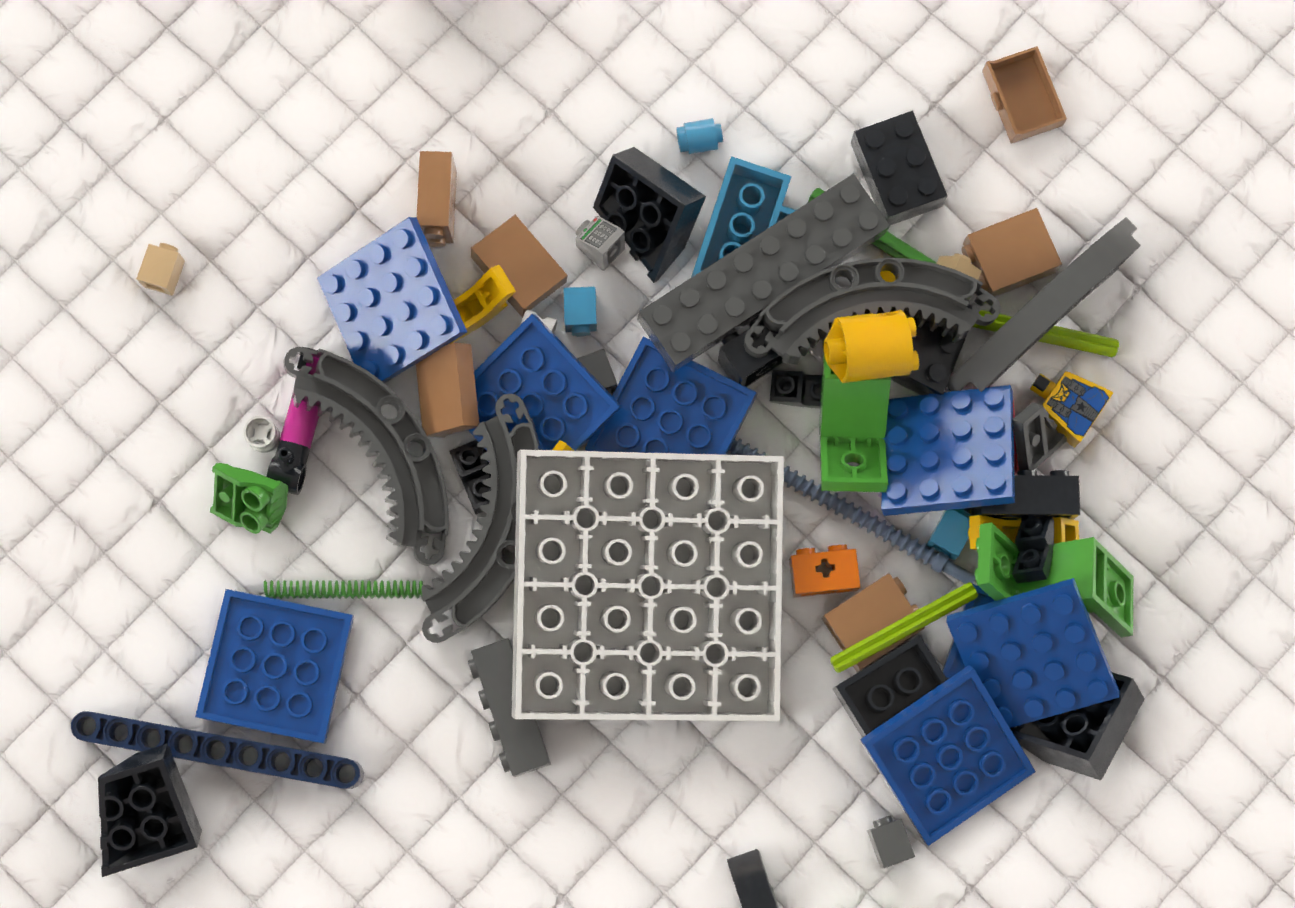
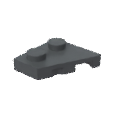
(1035, 436)

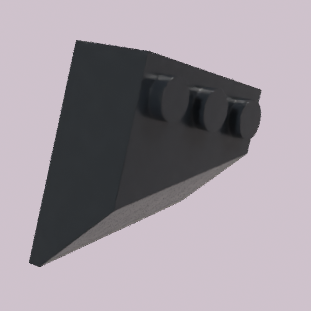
(650, 207)
(1084, 737)
(144, 811)

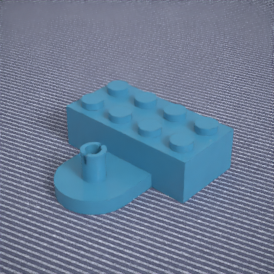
(744, 208)

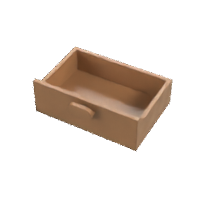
(1024, 94)
(524, 262)
(447, 391)

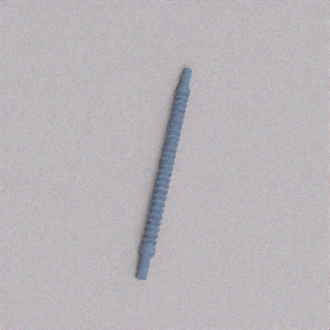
(938, 561)

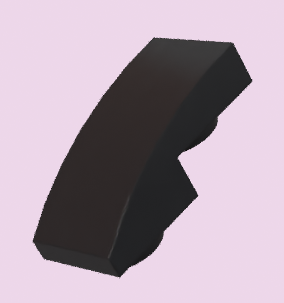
(796, 388)
(469, 467)
(1035, 549)
(752, 881)

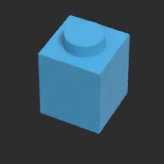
(580, 310)
(950, 533)

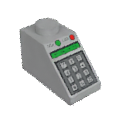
(600, 241)

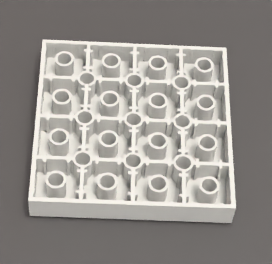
(647, 586)

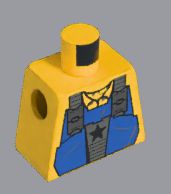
(1071, 403)

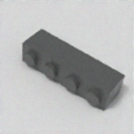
(519, 737)

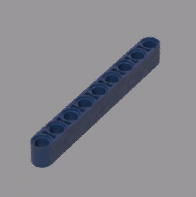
(202, 745)

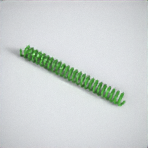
(343, 593)

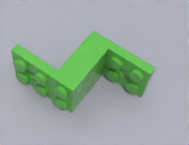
(853, 431)
(1100, 577)

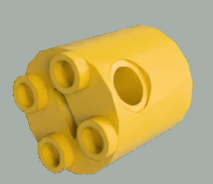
(871, 346)

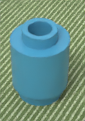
(699, 136)

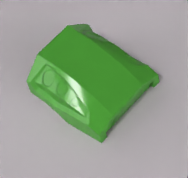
(248, 498)

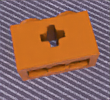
(841, 579)

